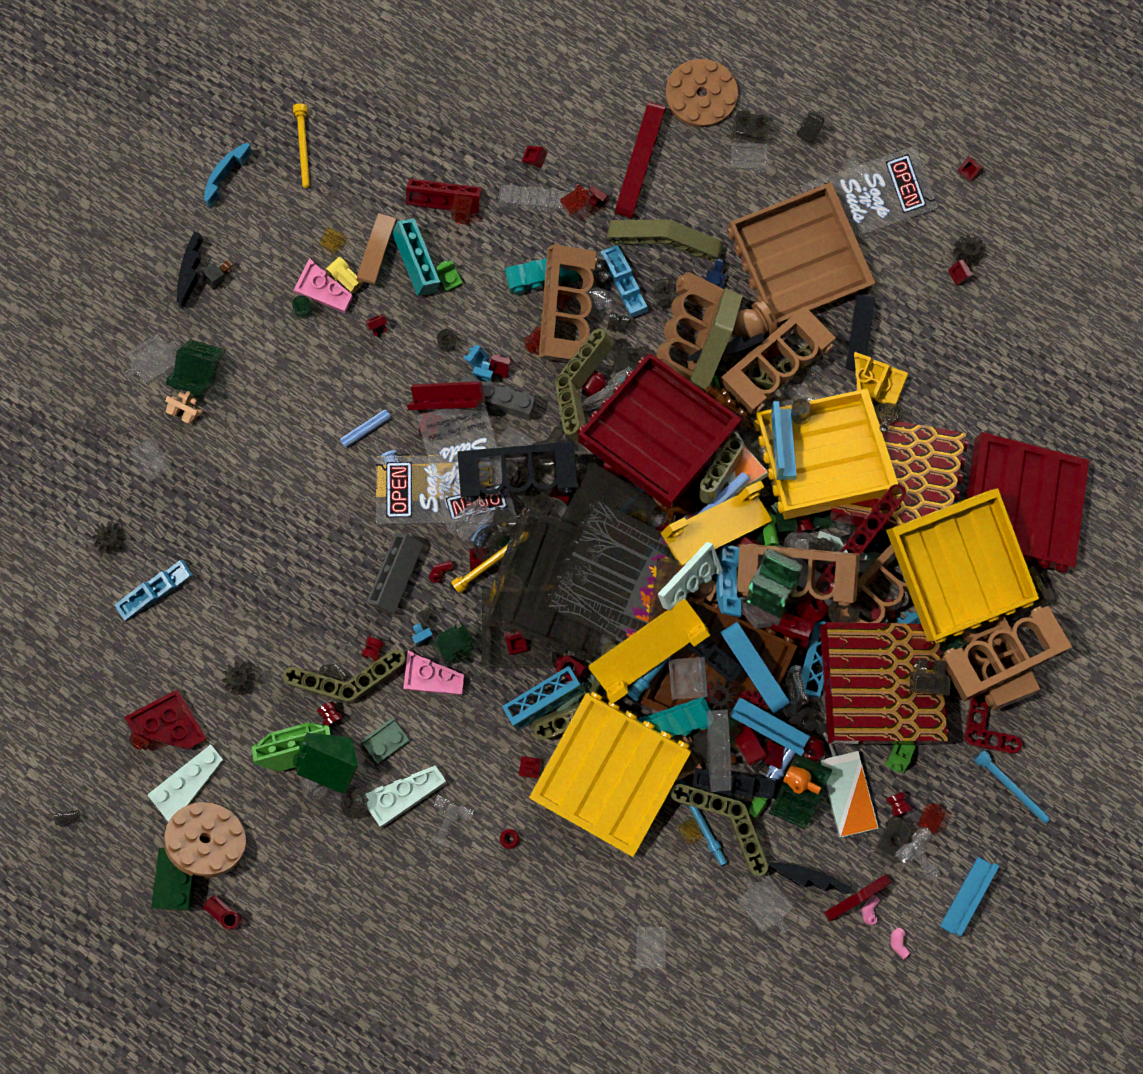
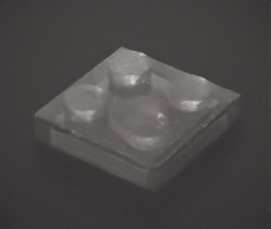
(688, 678)

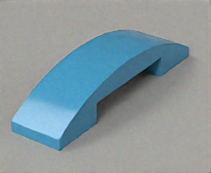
(238, 155)
(727, 581)

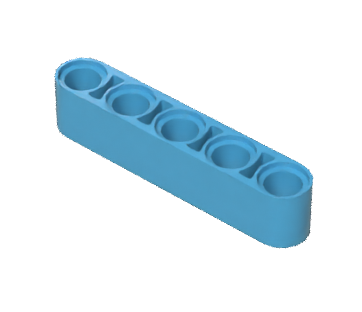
(755, 667)

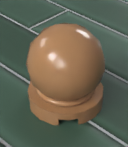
(754, 321)

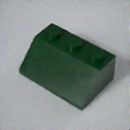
(172, 887)

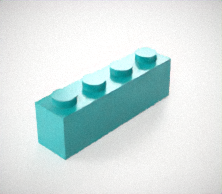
(415, 257)

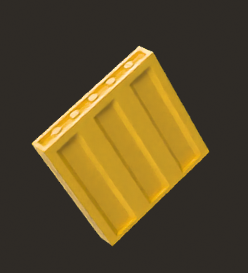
(836, 456)
(963, 565)
(610, 773)

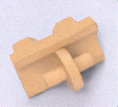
(176, 404)

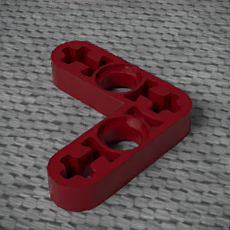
(979, 729)
(857, 898)

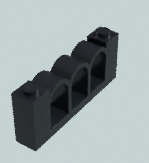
(470, 473)

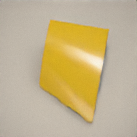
(882, 381)

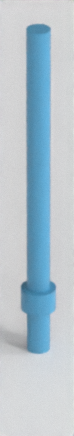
(714, 845)

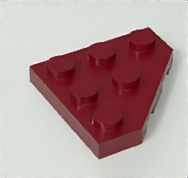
(167, 722)

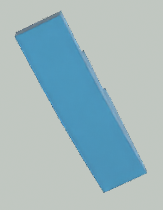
(624, 281)
(153, 590)

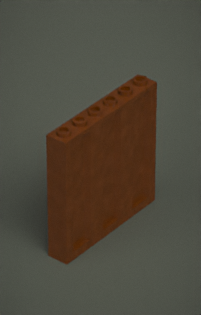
(773, 651)

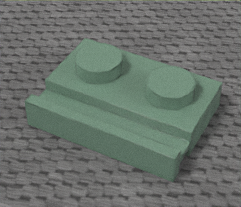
(385, 740)

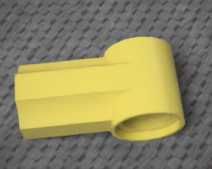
(341, 272)

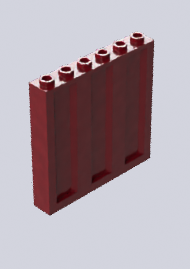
(658, 430)
(1040, 493)

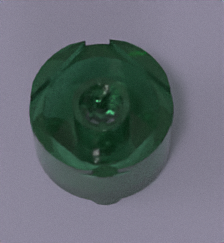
(452, 642)

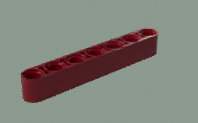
(639, 159)
(863, 529)

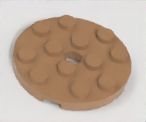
(704, 75)
(204, 859)

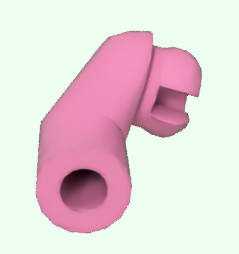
(868, 910)
(897, 943)

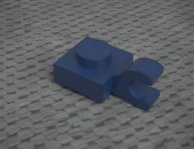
(715, 276)

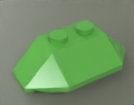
(279, 747)

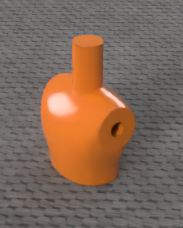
(800, 780)

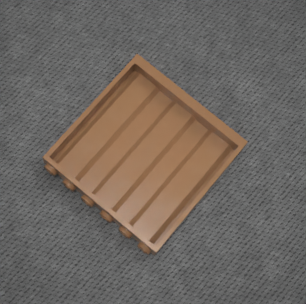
(800, 253)

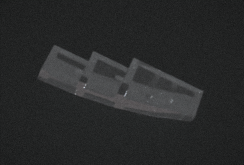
(719, 750)

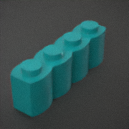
(532, 276)
(680, 718)

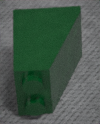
(327, 760)

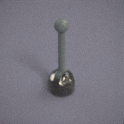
(822, 732)

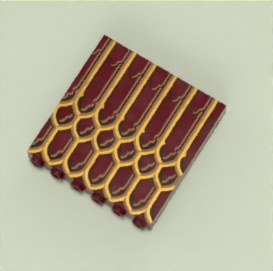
(924, 464)
(870, 684)

